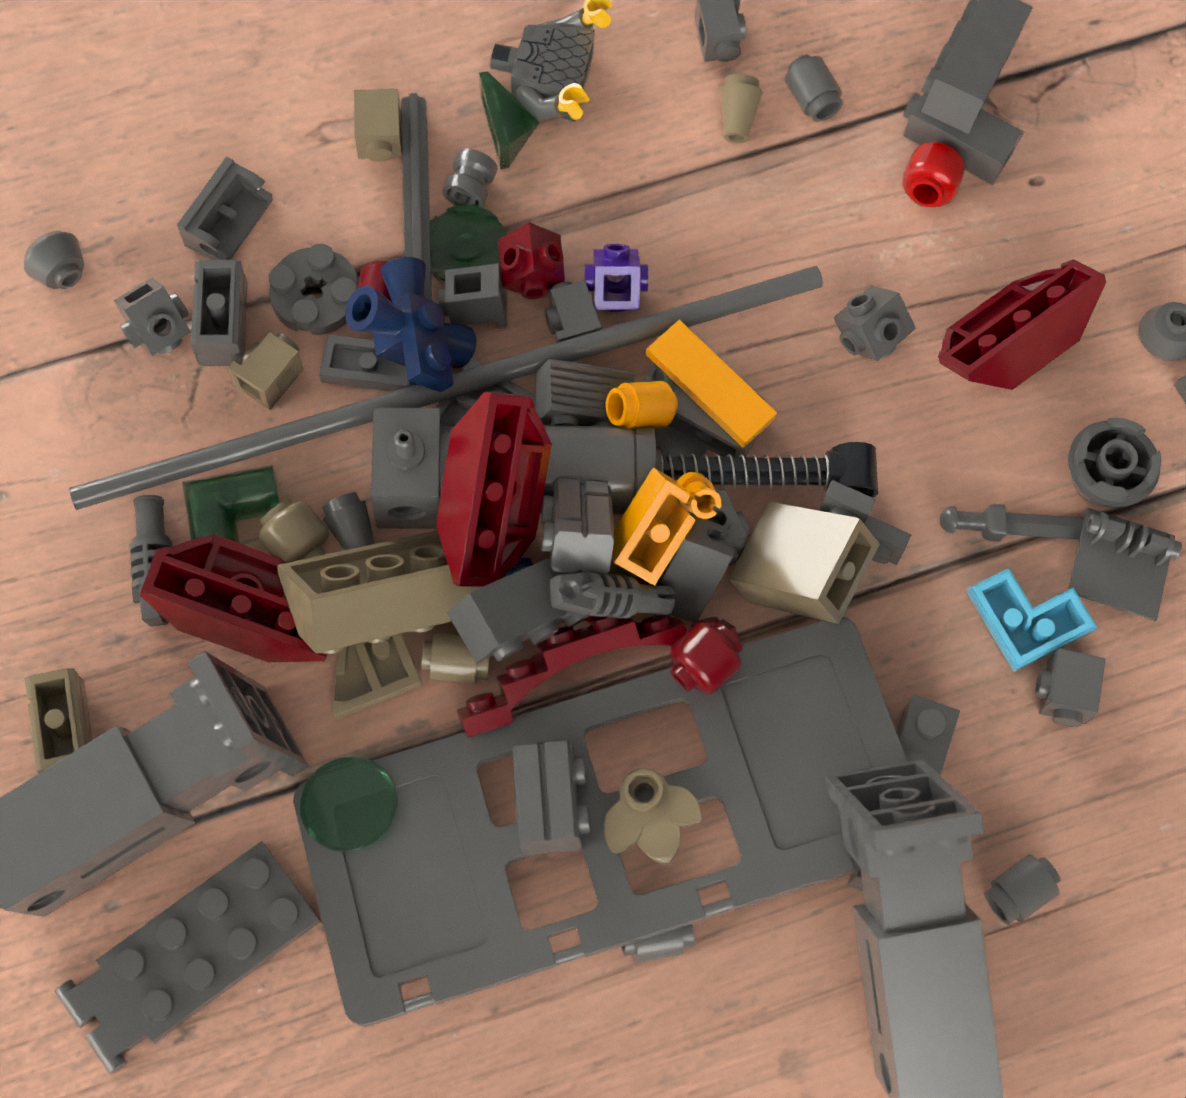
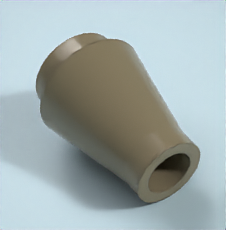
(739, 105)

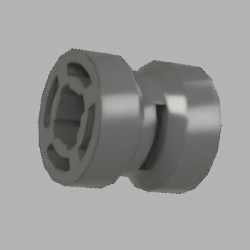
(470, 178)

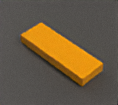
(711, 383)

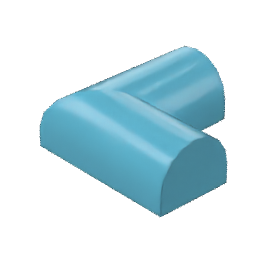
(1024, 631)

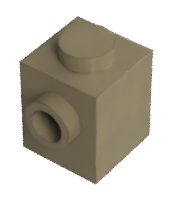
(377, 124)

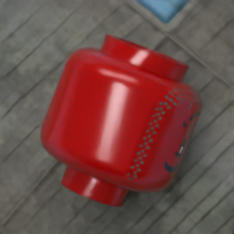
(933, 174)

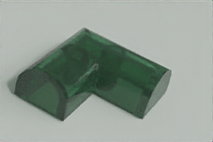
(223, 499)

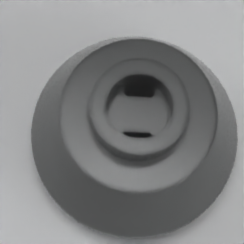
(55, 260)
(1164, 331)

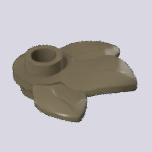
(651, 823)

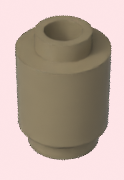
(451, 660)

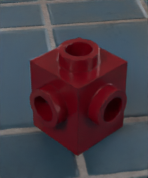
(531, 261)

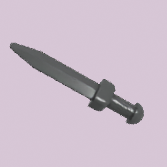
(997, 523)

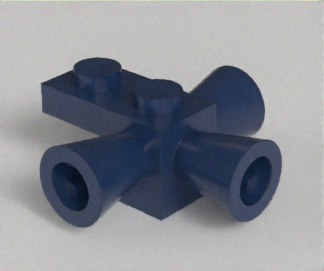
(411, 326)

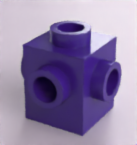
(620, 291)

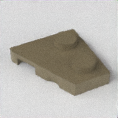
(372, 675)

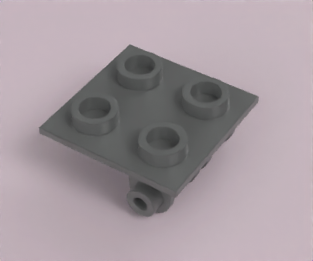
(1122, 563)

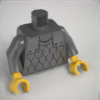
(553, 62)

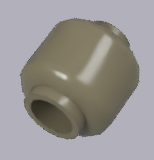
(293, 532)

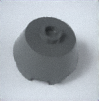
(1114, 463)

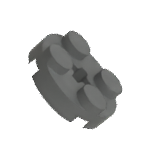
(306, 267)

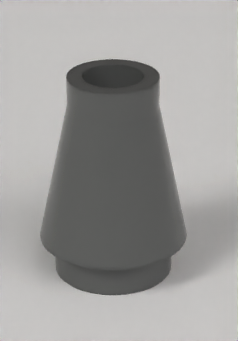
(349, 521)

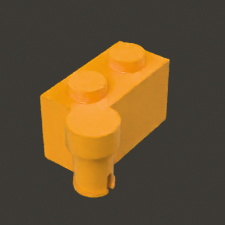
(660, 521)

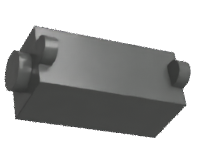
(982, 150)

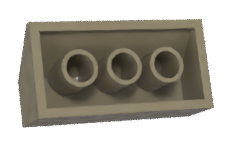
(370, 592)

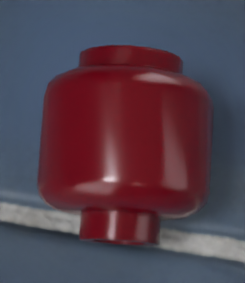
(705, 657)

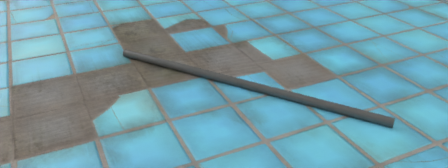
(419, 396)

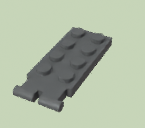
(188, 955)

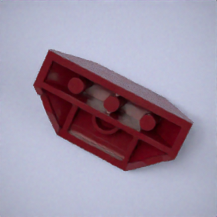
(1023, 326)
(492, 488)
(226, 598)

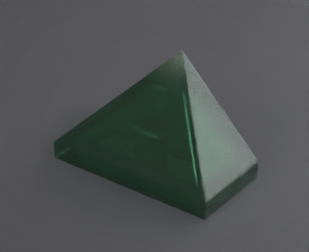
(507, 119)

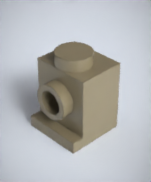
(268, 369)

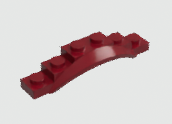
(561, 650)

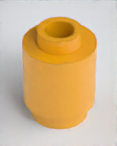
(641, 404)

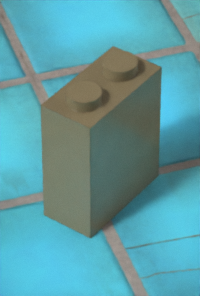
(804, 561)

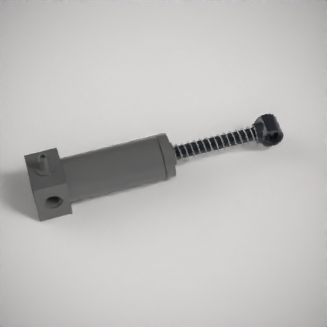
(413, 451)

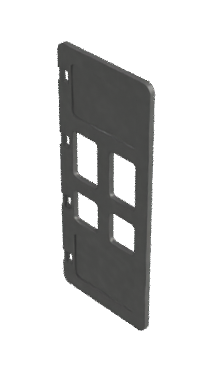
(437, 882)

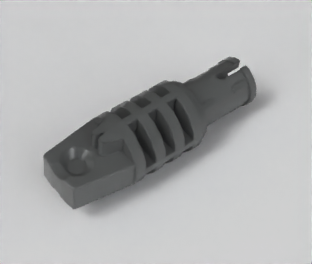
(149, 538)
(608, 595)

